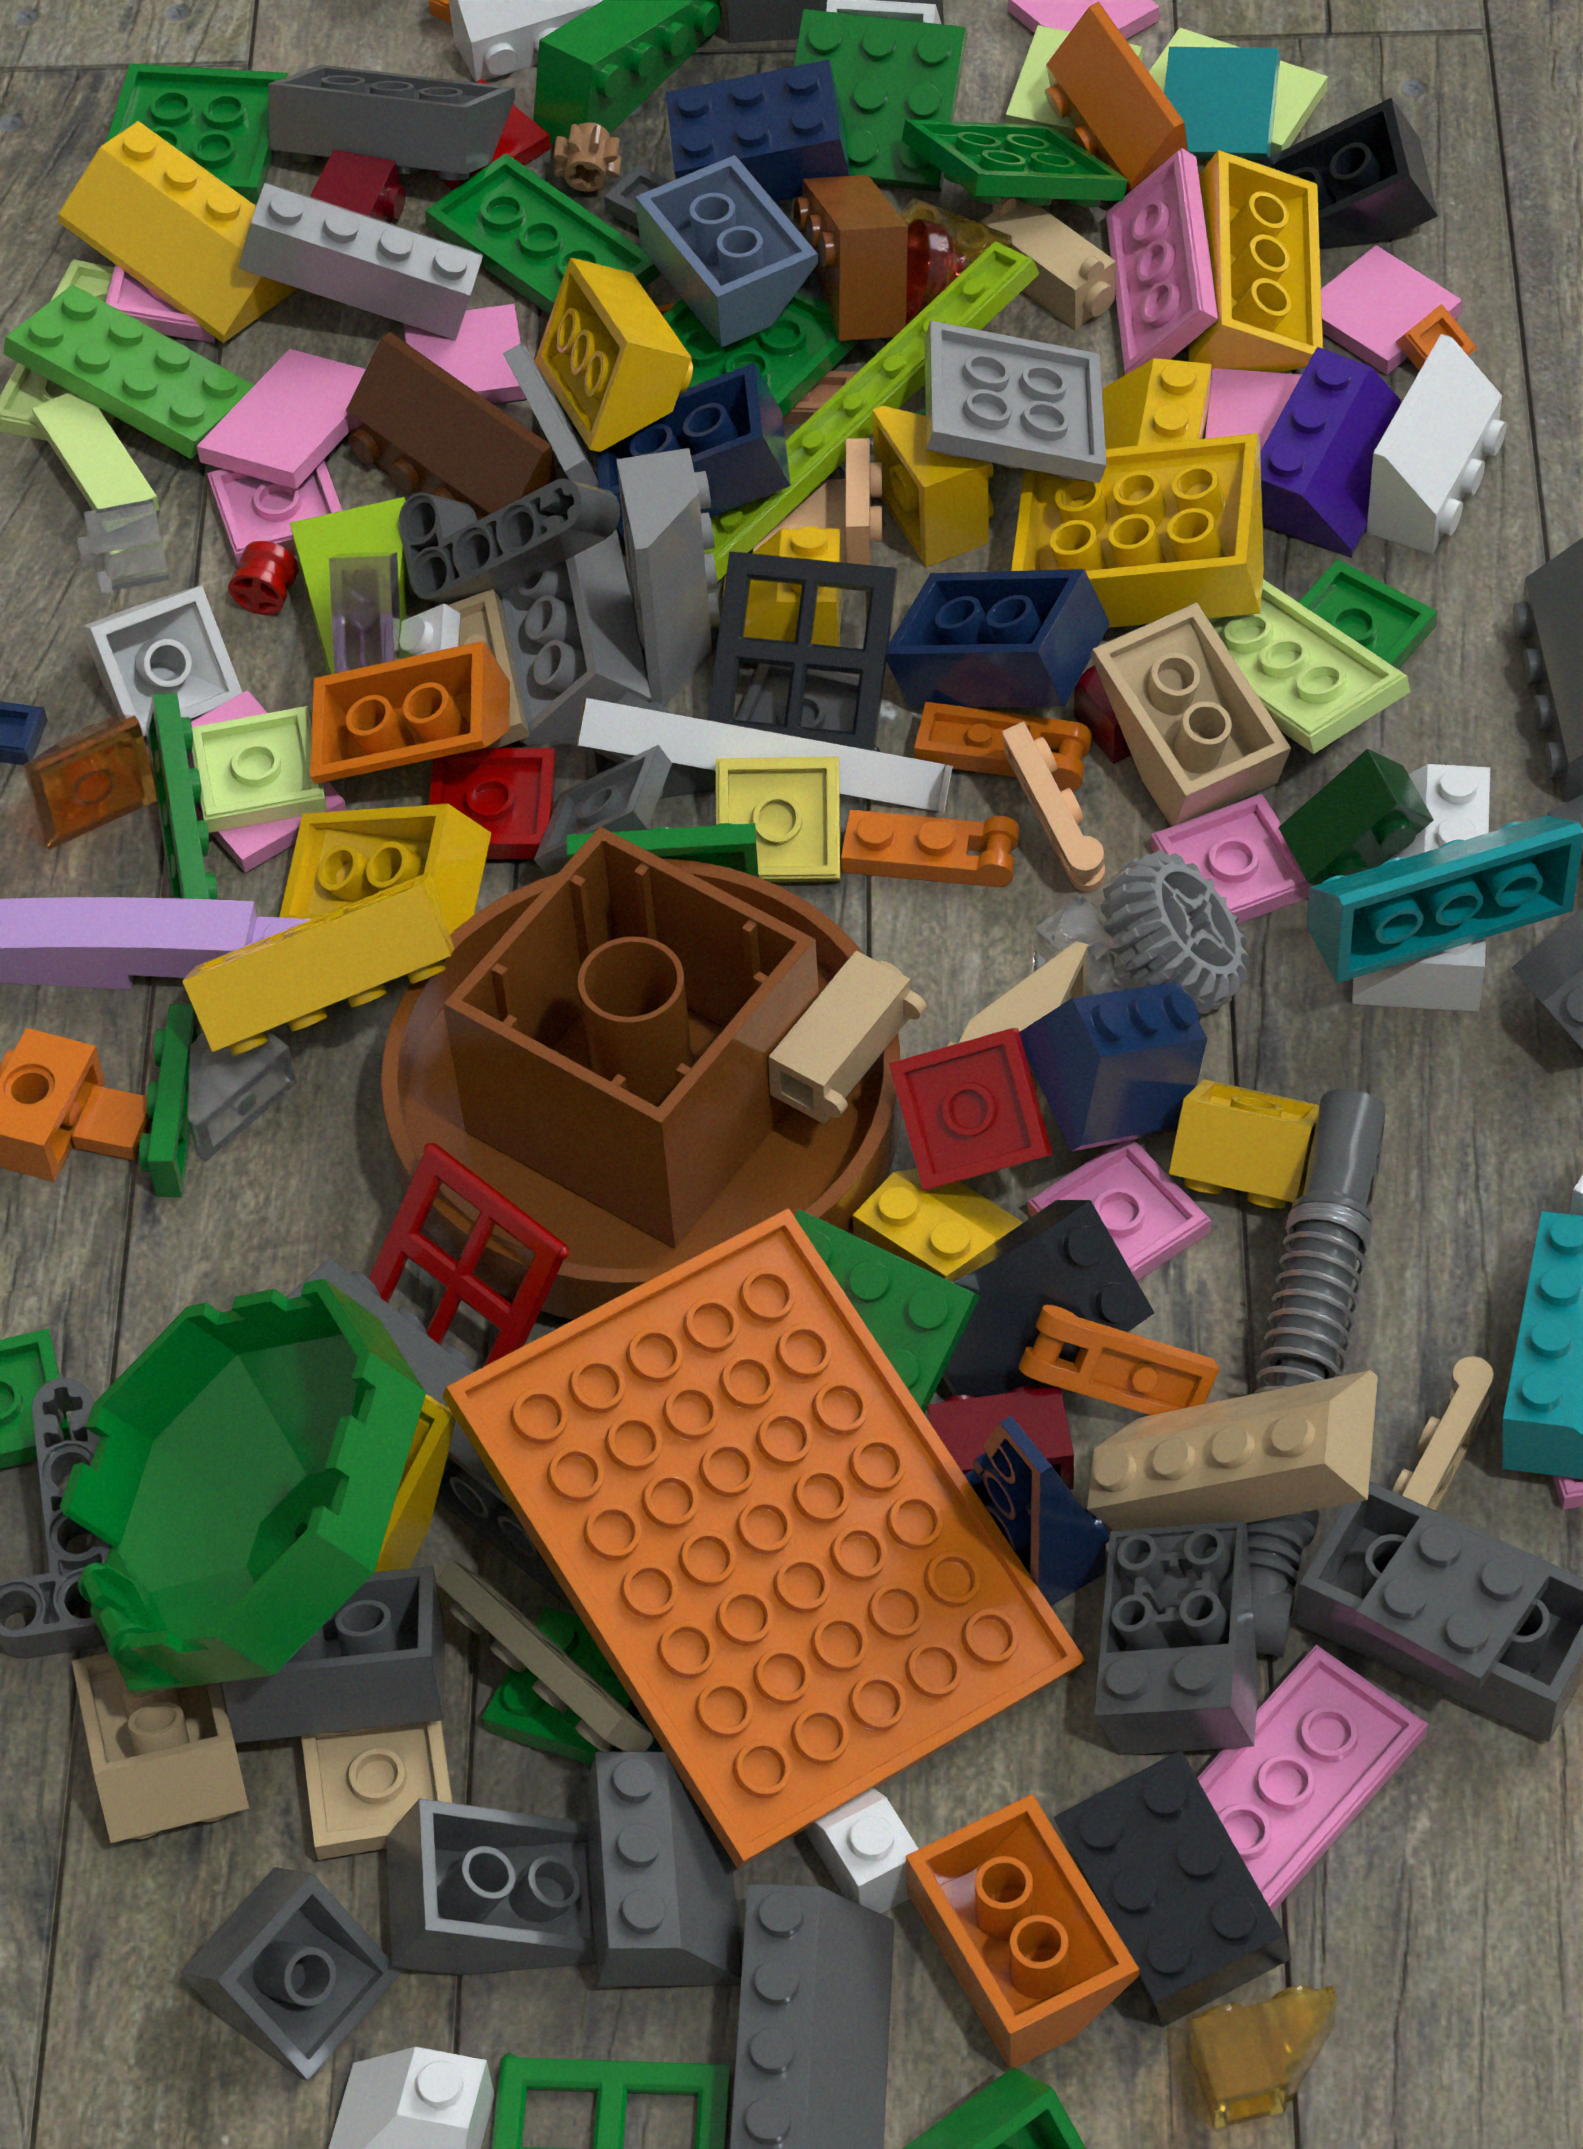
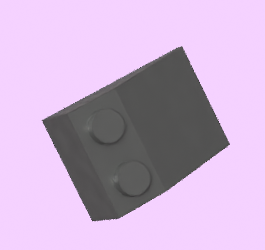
(488, 1890)

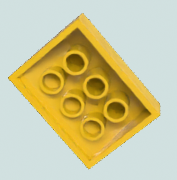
(1156, 531)

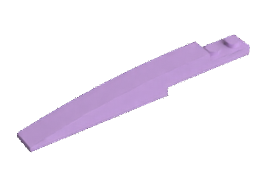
(115, 938)

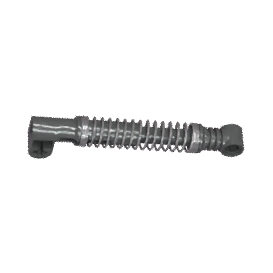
(1329, 1236)

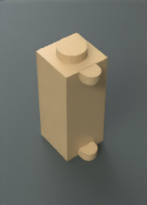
(1074, 274)
(842, 1036)

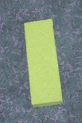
(91, 452)

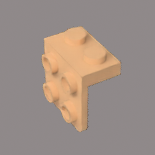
(845, 505)

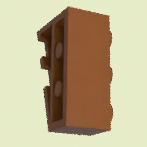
(859, 254)

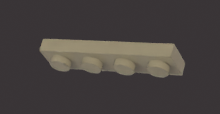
(525, 1646)

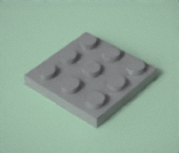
(1014, 402)

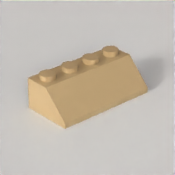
(1240, 1457)

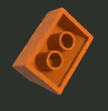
(1112, 99)
(407, 711)
(1019, 1929)

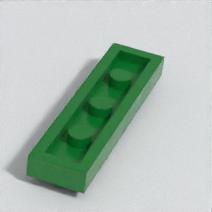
(176, 795)

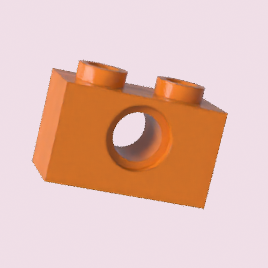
(42, 1099)

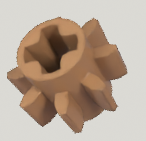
(587, 157)

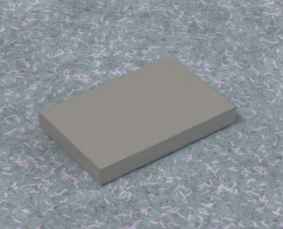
(551, 417)

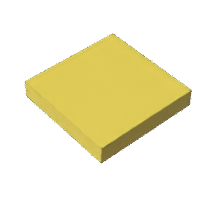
(792, 810)

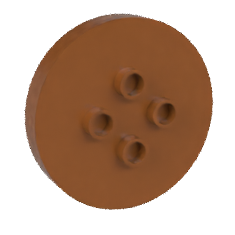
(614, 1070)

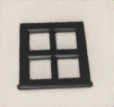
(801, 654)

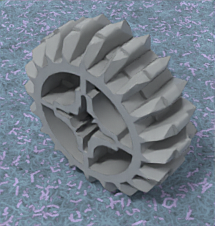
(1175, 929)

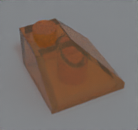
(90, 779)

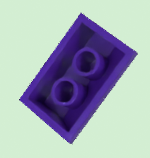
(1323, 450)

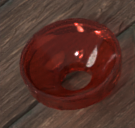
(931, 264)

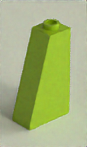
(348, 531)

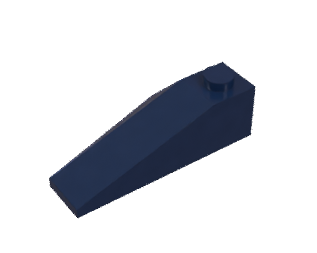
(1038, 1513)

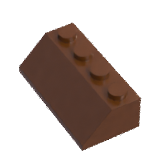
(441, 433)

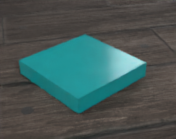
(1224, 98)

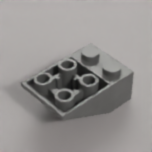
(1178, 1640)

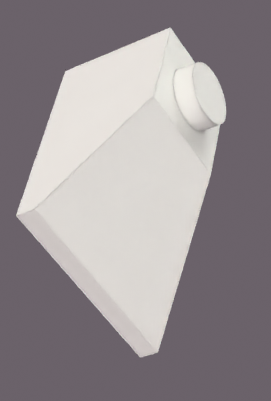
(163, 650)
(415, 2102)

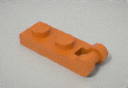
(974, 742)
(930, 848)
(1117, 1365)

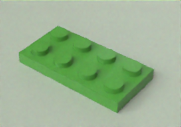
(126, 369)

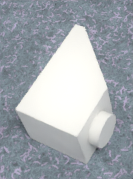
(865, 1850)

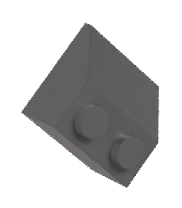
(291, 1971)

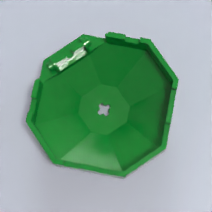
(242, 1483)

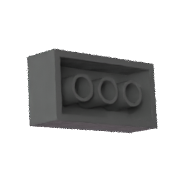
(1536, 1671)

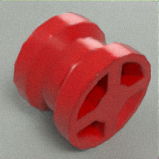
(263, 578)

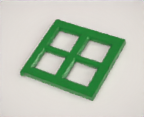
(612, 2083)

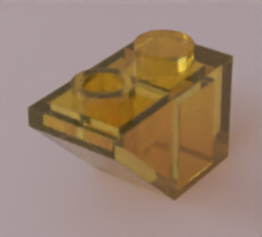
(1259, 2053)

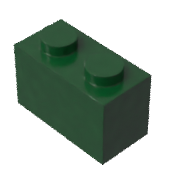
(1356, 820)

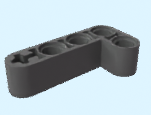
(459, 557)
(57, 1592)

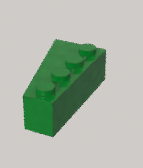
(615, 59)

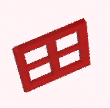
(458, 1277)

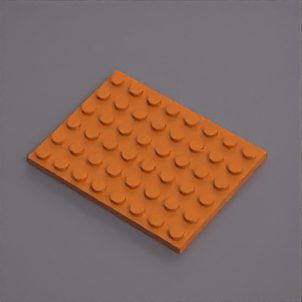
(762, 1534)

